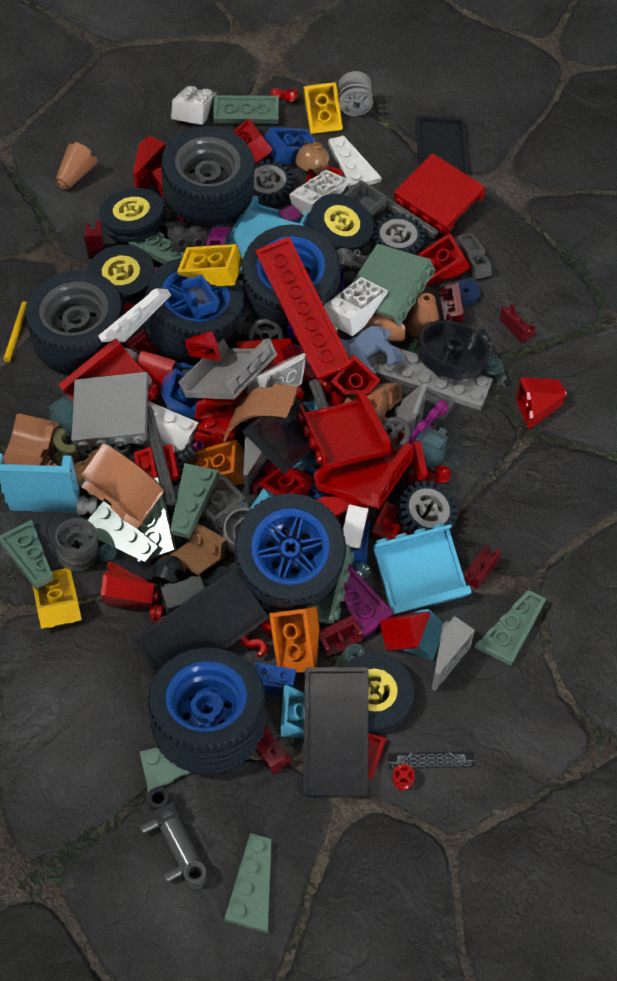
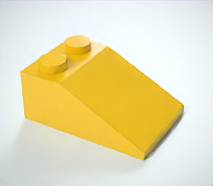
(322, 108)
(216, 263)
(57, 600)

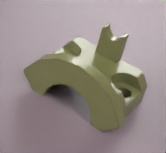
(60, 441)

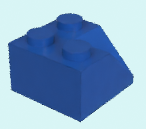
(175, 397)

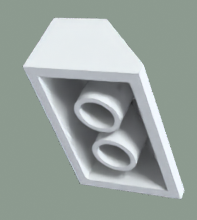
(285, 373)
(173, 428)

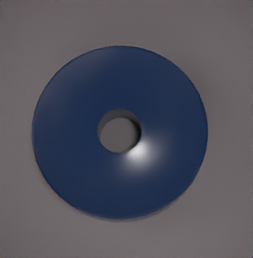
(472, 290)

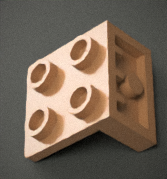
(202, 550)

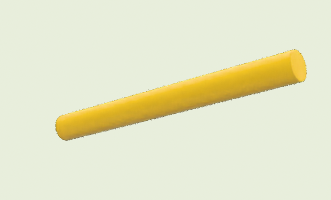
(15, 333)

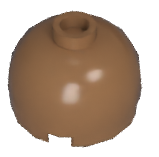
(312, 157)

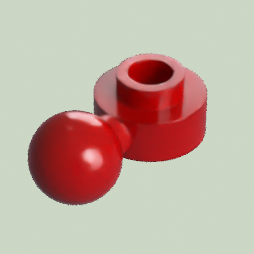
(289, 94)

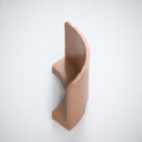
(382, 398)
(263, 402)
(30, 441)
(122, 483)

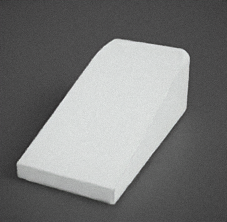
(355, 525)

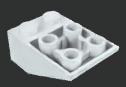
(192, 105)
(319, 186)
(355, 305)

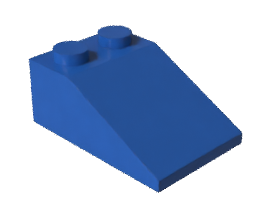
(287, 143)

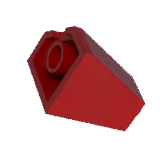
(354, 378)
(539, 398)
(126, 589)

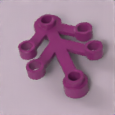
(439, 409)

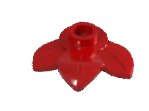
(209, 440)
(439, 474)

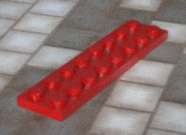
(303, 308)

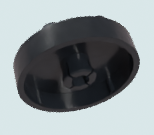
(443, 338)

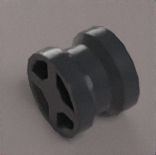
(187, 454)

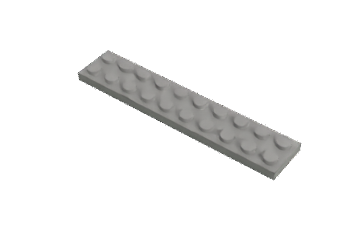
(413, 373)

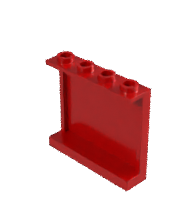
(438, 193)
(107, 362)
(345, 433)
(367, 480)

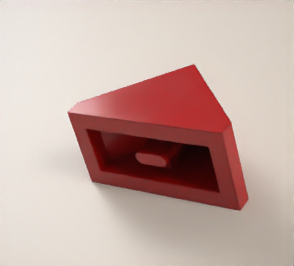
(204, 347)

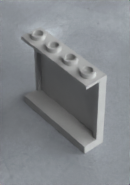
(229, 376)
(111, 410)

